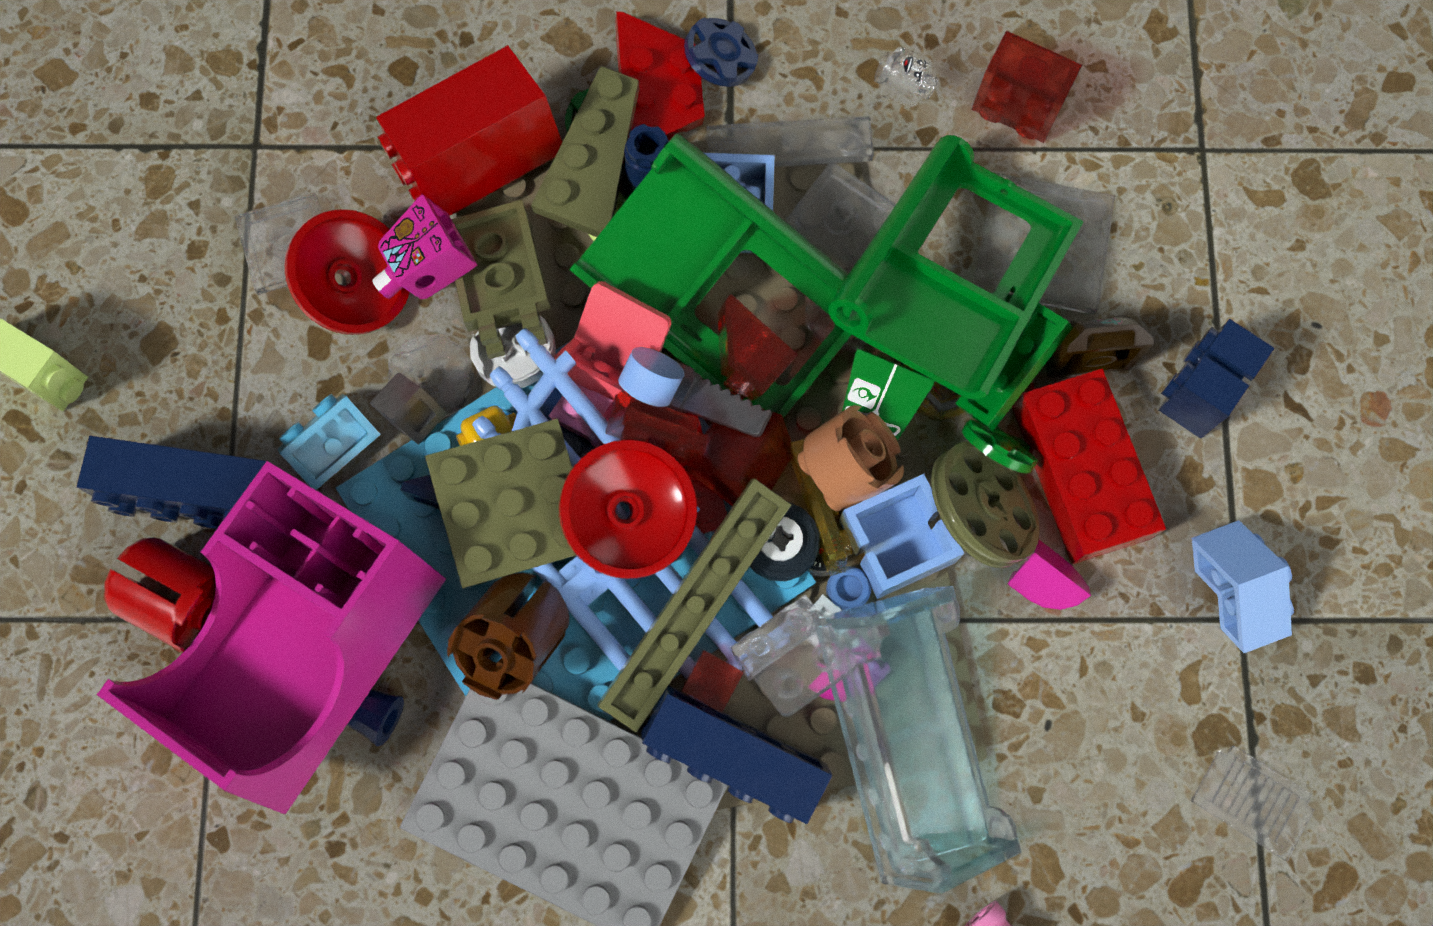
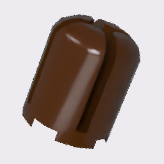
(506, 628)

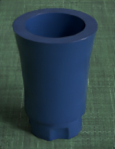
(640, 152)

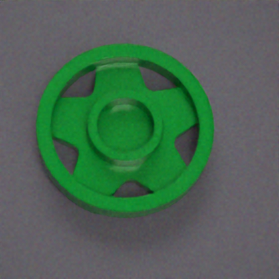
(1000, 446)

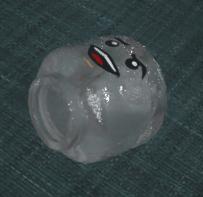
(905, 77)

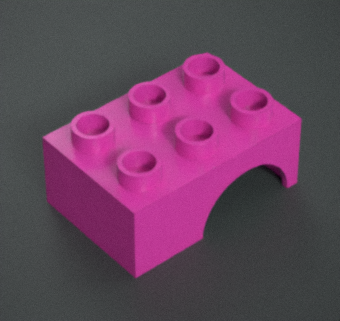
(292, 643)

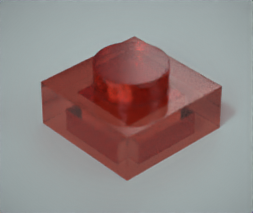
(712, 681)

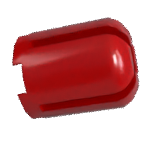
(148, 610)

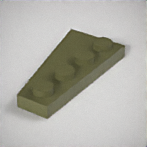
(589, 164)

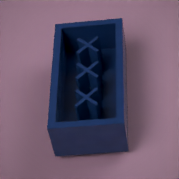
(164, 480)

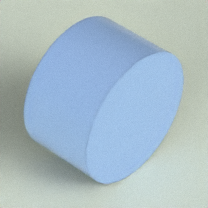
(651, 376)

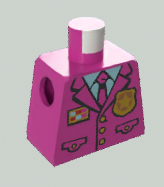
(422, 252)

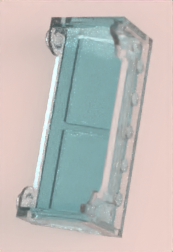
(916, 745)

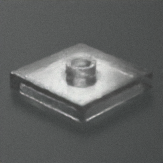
(840, 214)
(267, 235)

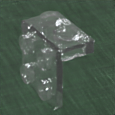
(794, 657)

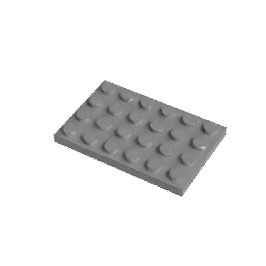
(563, 807)

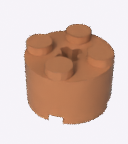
(851, 458)

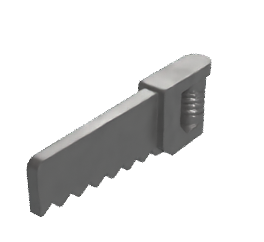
(718, 405)

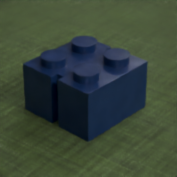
(1212, 377)

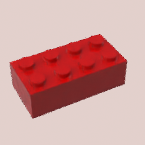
(1088, 466)

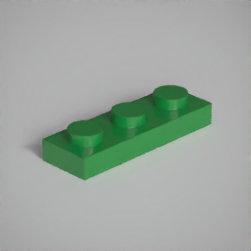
(1031, 352)

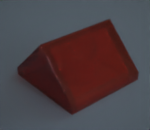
(737, 458)

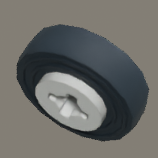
(789, 558)

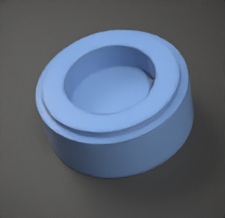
(849, 588)

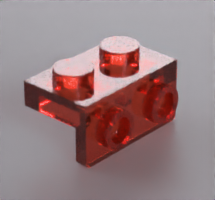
(658, 426)

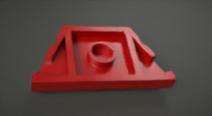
(668, 85)

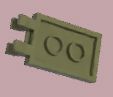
(508, 276)

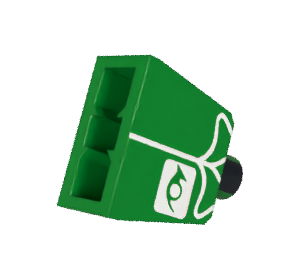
(886, 390)

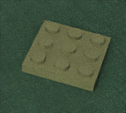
(503, 501)

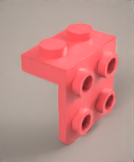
(607, 335)

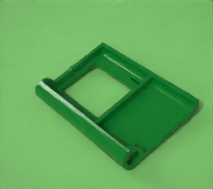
(679, 240)
(931, 314)

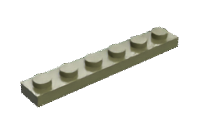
(693, 605)

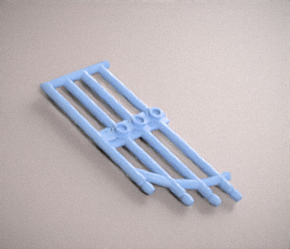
(577, 581)

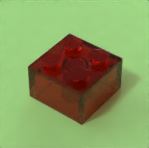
(1025, 87)

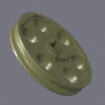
(985, 506)

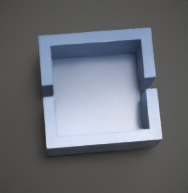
(897, 536)

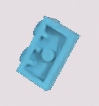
(327, 440)

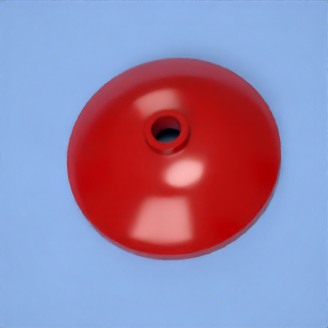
(344, 245)
(659, 503)

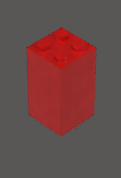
(470, 132)

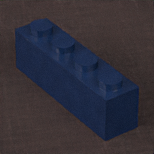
(736, 755)

